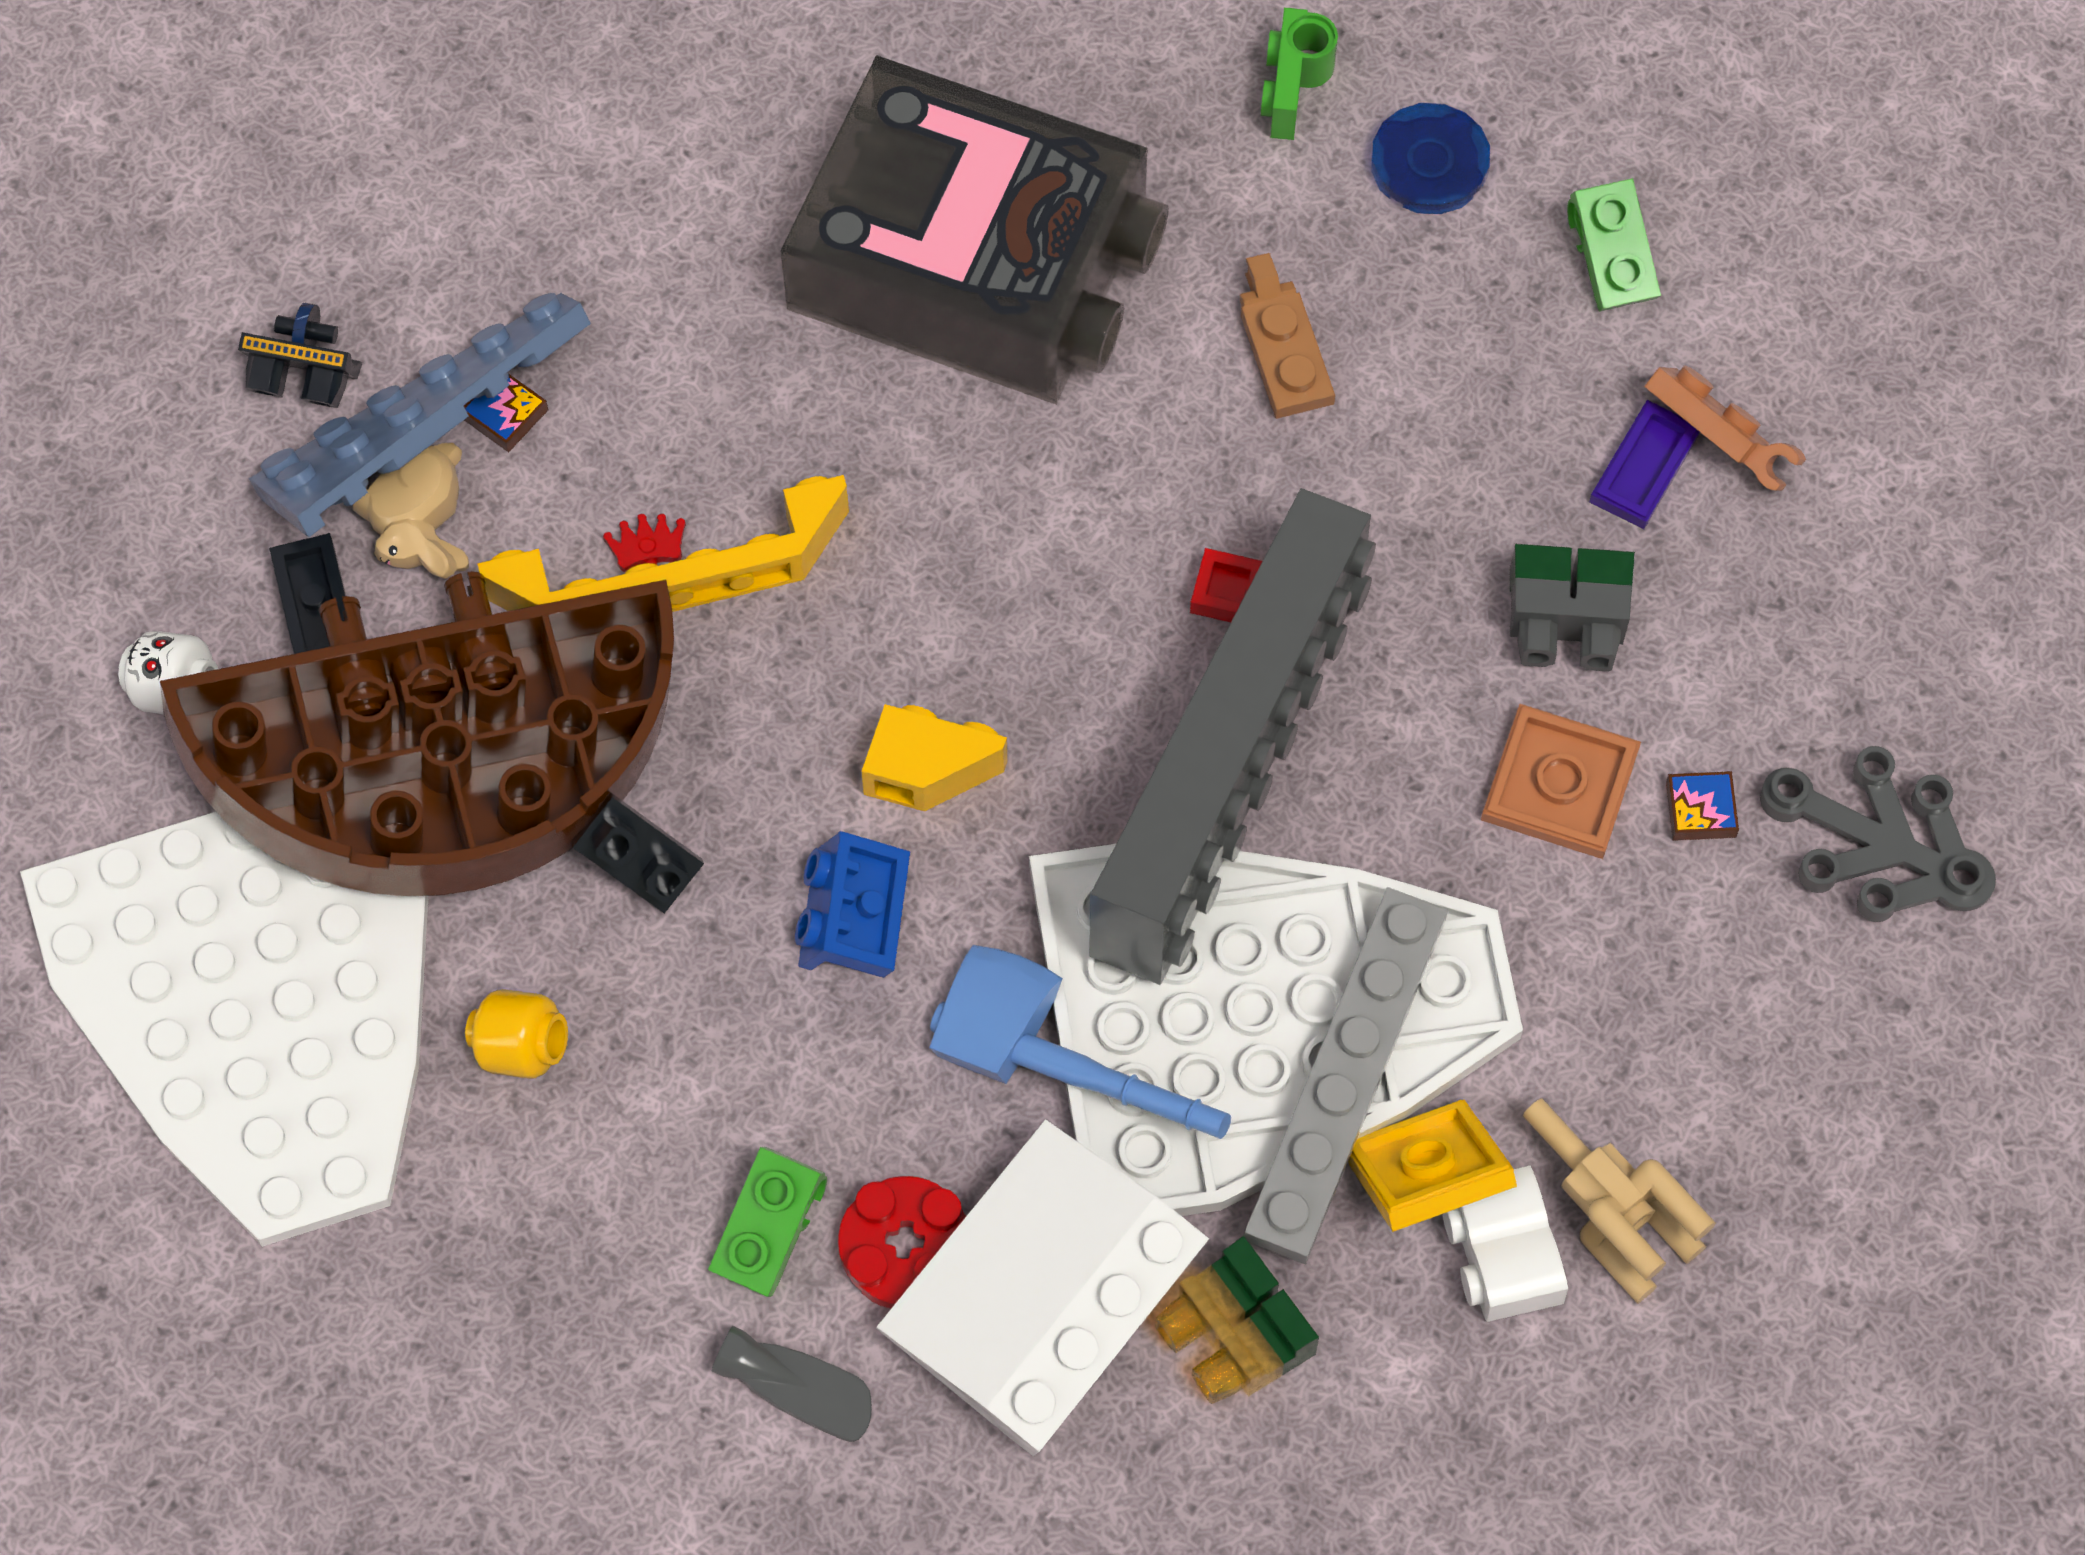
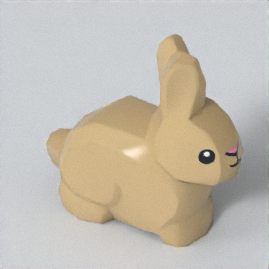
(410, 507)

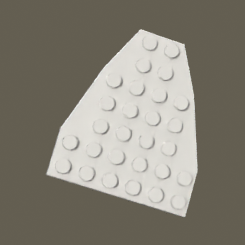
(1253, 1013)
(244, 1014)

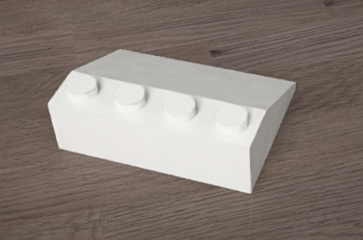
(1042, 1286)

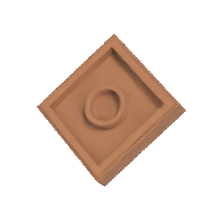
(1561, 781)

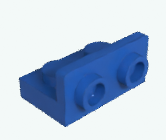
(853, 905)

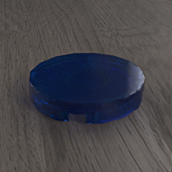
(1430, 158)

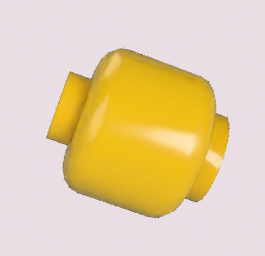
(517, 1033)

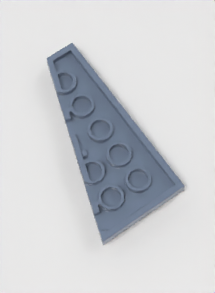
(411, 417)

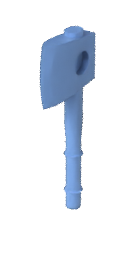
(993, 1028)

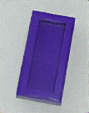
(1644, 464)

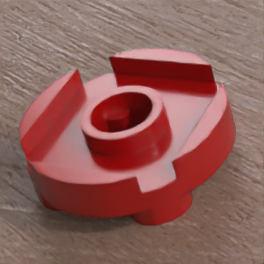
(887, 1208)

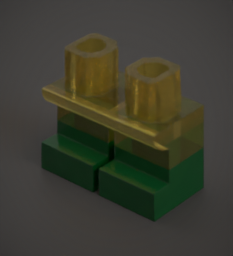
(1245, 1321)

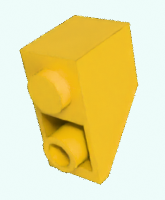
(927, 759)

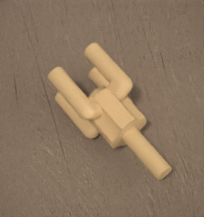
(1621, 1203)

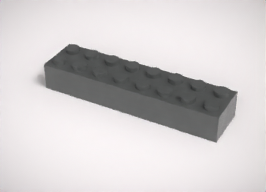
(1229, 738)

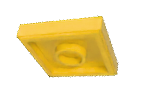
(1430, 1165)

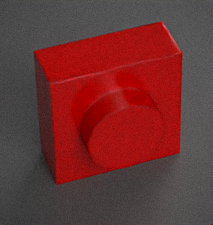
(1222, 584)

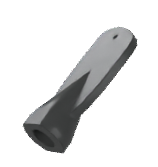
(798, 1384)

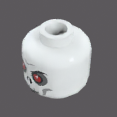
(157, 658)

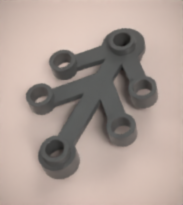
(1886, 842)

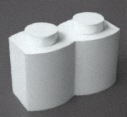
(1509, 1251)

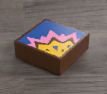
(507, 415)
(1702, 806)

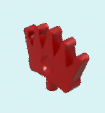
(647, 545)

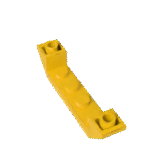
(708, 575)

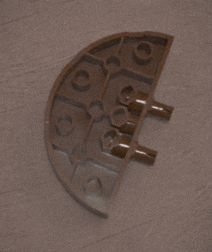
(435, 747)

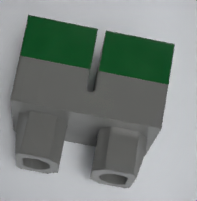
(1547, 613)

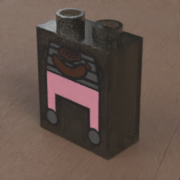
(972, 231)

